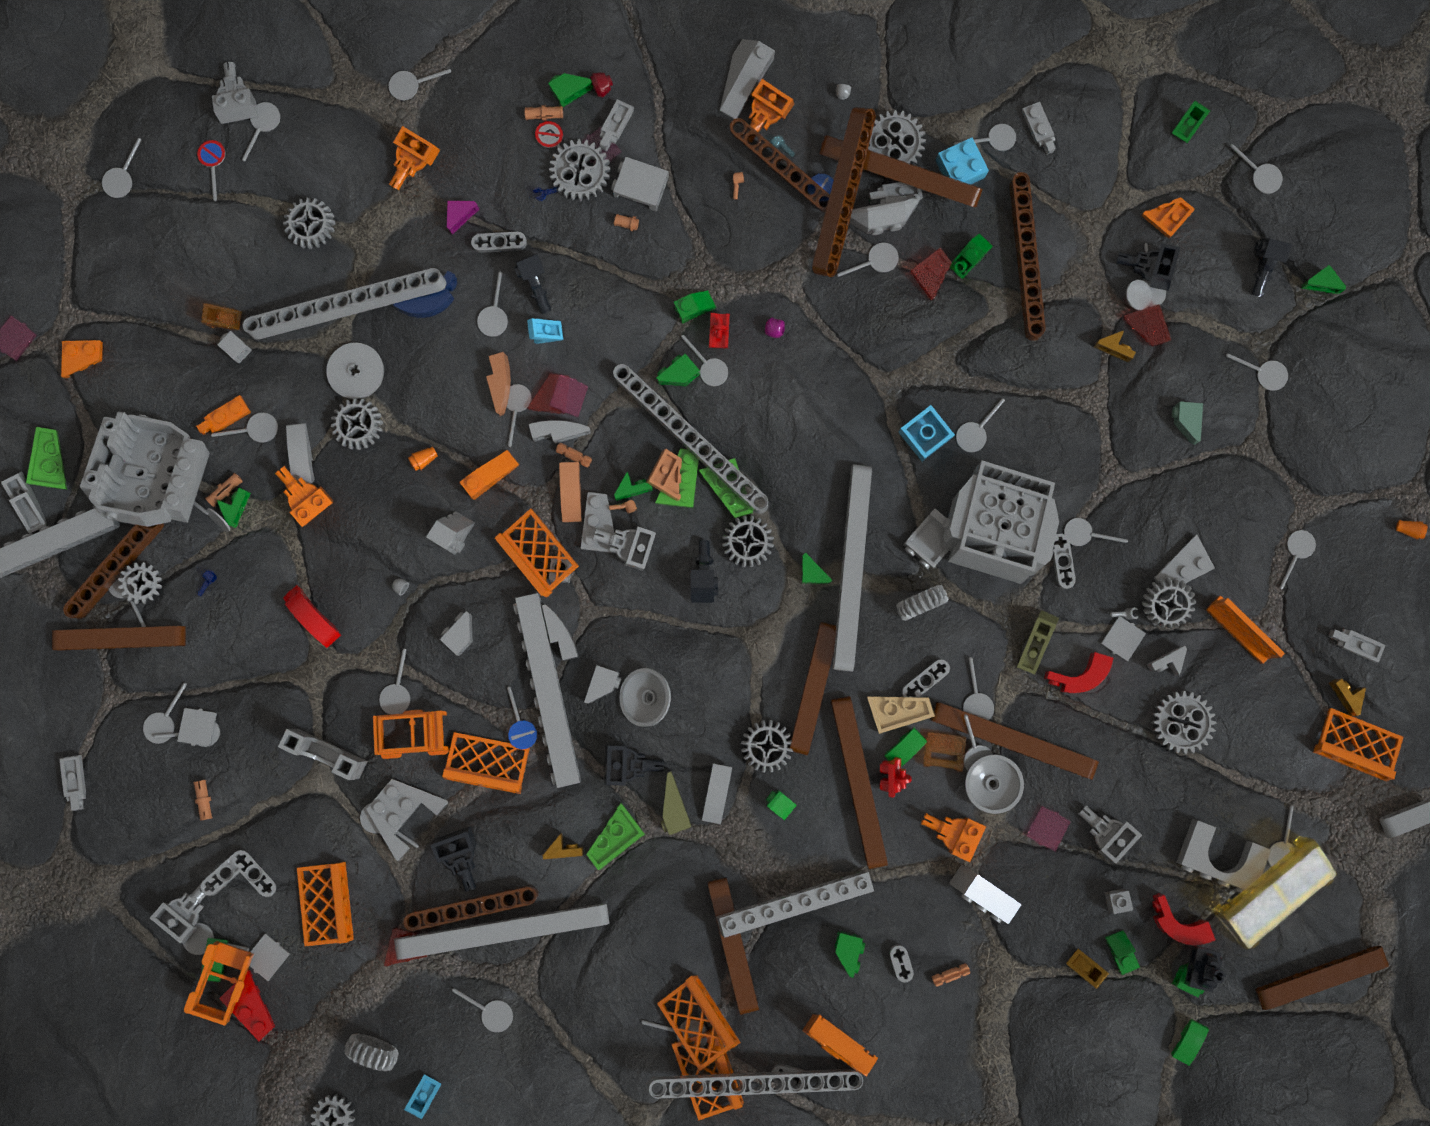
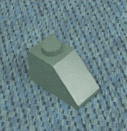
(1189, 420)

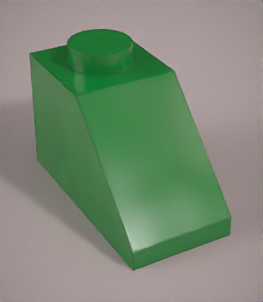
(569, 87)
(694, 305)

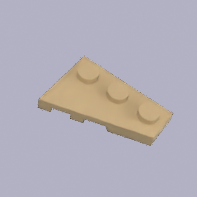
(899, 711)

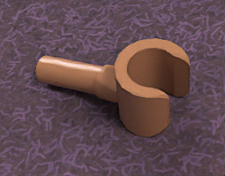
(737, 178)
(629, 506)

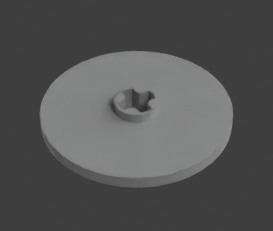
(347, 358)

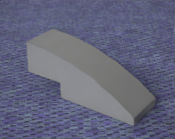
(558, 430)
(299, 452)
(24, 502)
(559, 634)
(717, 793)

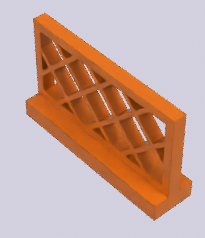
(522, 561)
(1244, 630)
(1358, 761)
(478, 778)
(341, 904)
(713, 1016)
(723, 1066)

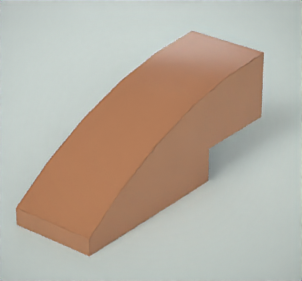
(499, 381)
(570, 491)

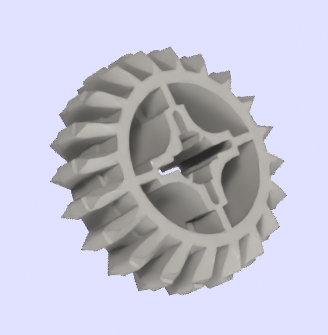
(296, 222)
(354, 430)
(756, 542)
(922, 602)
(1166, 617)
(750, 743)
(371, 1052)

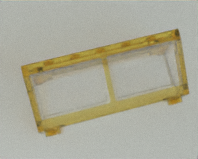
(1276, 893)

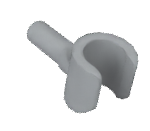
(1127, 613)

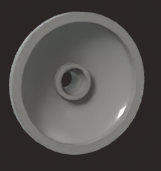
(637, 693)
(1007, 788)

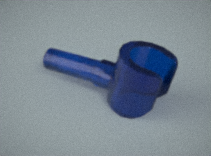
(544, 192)
(210, 577)

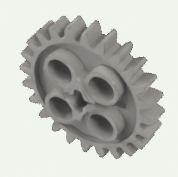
(908, 129)
(563, 166)
(1187, 706)

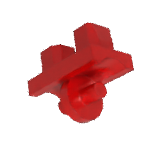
(719, 330)
(896, 778)

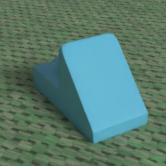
(544, 330)
(422, 1096)

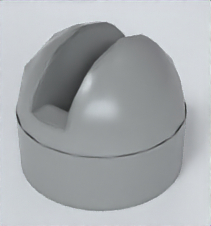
(843, 91)
(400, 586)

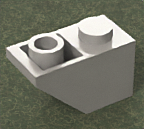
(459, 635)

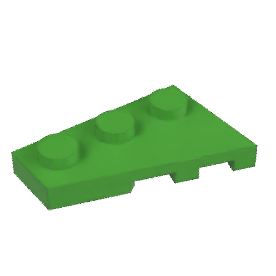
(46, 460)
(688, 482)
(727, 496)
(615, 838)

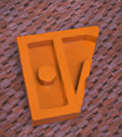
(1169, 216)
(80, 355)

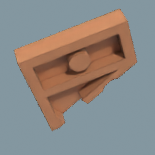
(667, 474)

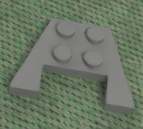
(394, 808)

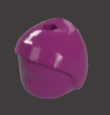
(774, 328)

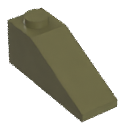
(1038, 642)
(674, 812)

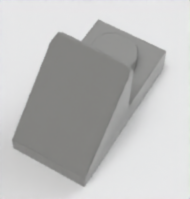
(1174, 659)

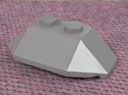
(884, 216)

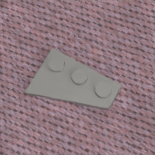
(596, 516)
(1187, 564)

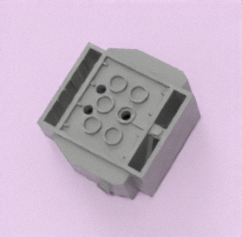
(149, 446)
(976, 517)

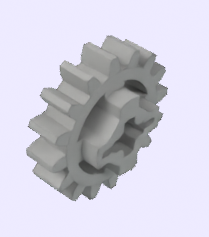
(127, 580)
(335, 1104)

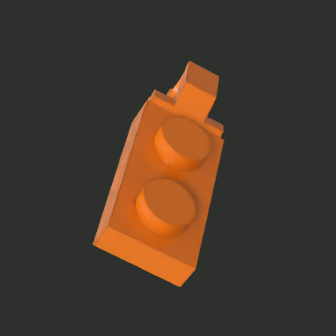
(224, 416)

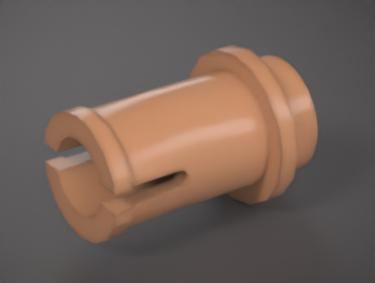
(626, 222)

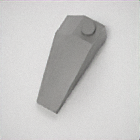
(746, 70)

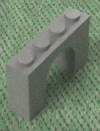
(343, 762)
(1195, 857)

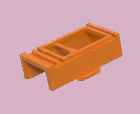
(432, 734)
(228, 956)
(839, 1044)

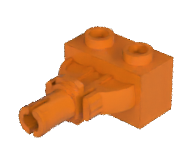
(768, 106)
(412, 155)
(305, 500)
(960, 836)

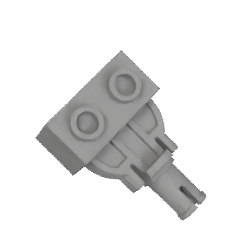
(233, 98)
(632, 545)
(1112, 837)
(180, 915)

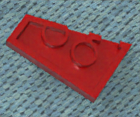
(250, 1008)

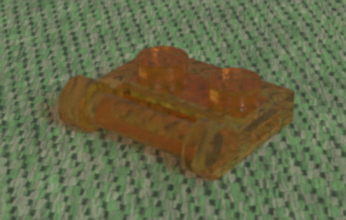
(946, 745)

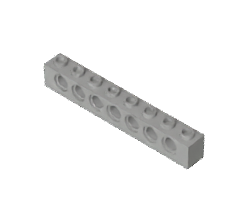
(794, 903)

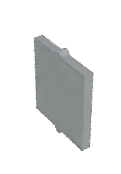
(1123, 638)
(197, 727)
(268, 957)

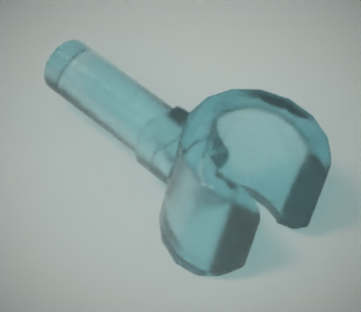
(779, 141)

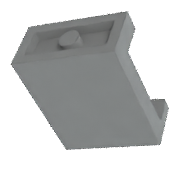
(640, 182)
(928, 541)

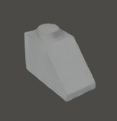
(602, 683)

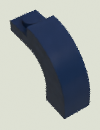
(431, 304)

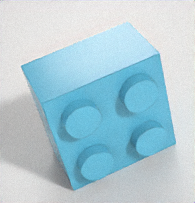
(962, 162)
(926, 433)

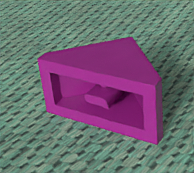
(459, 213)

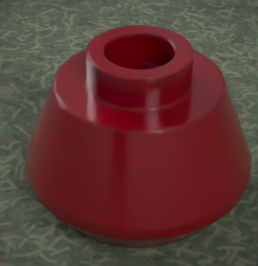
(601, 83)

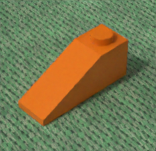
(489, 474)

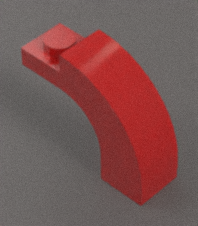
(310, 617)
(1093, 675)
(1190, 934)

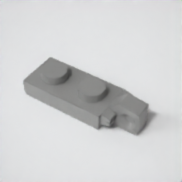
(615, 124)
(1039, 127)
(894, 192)
(1358, 644)
(73, 781)

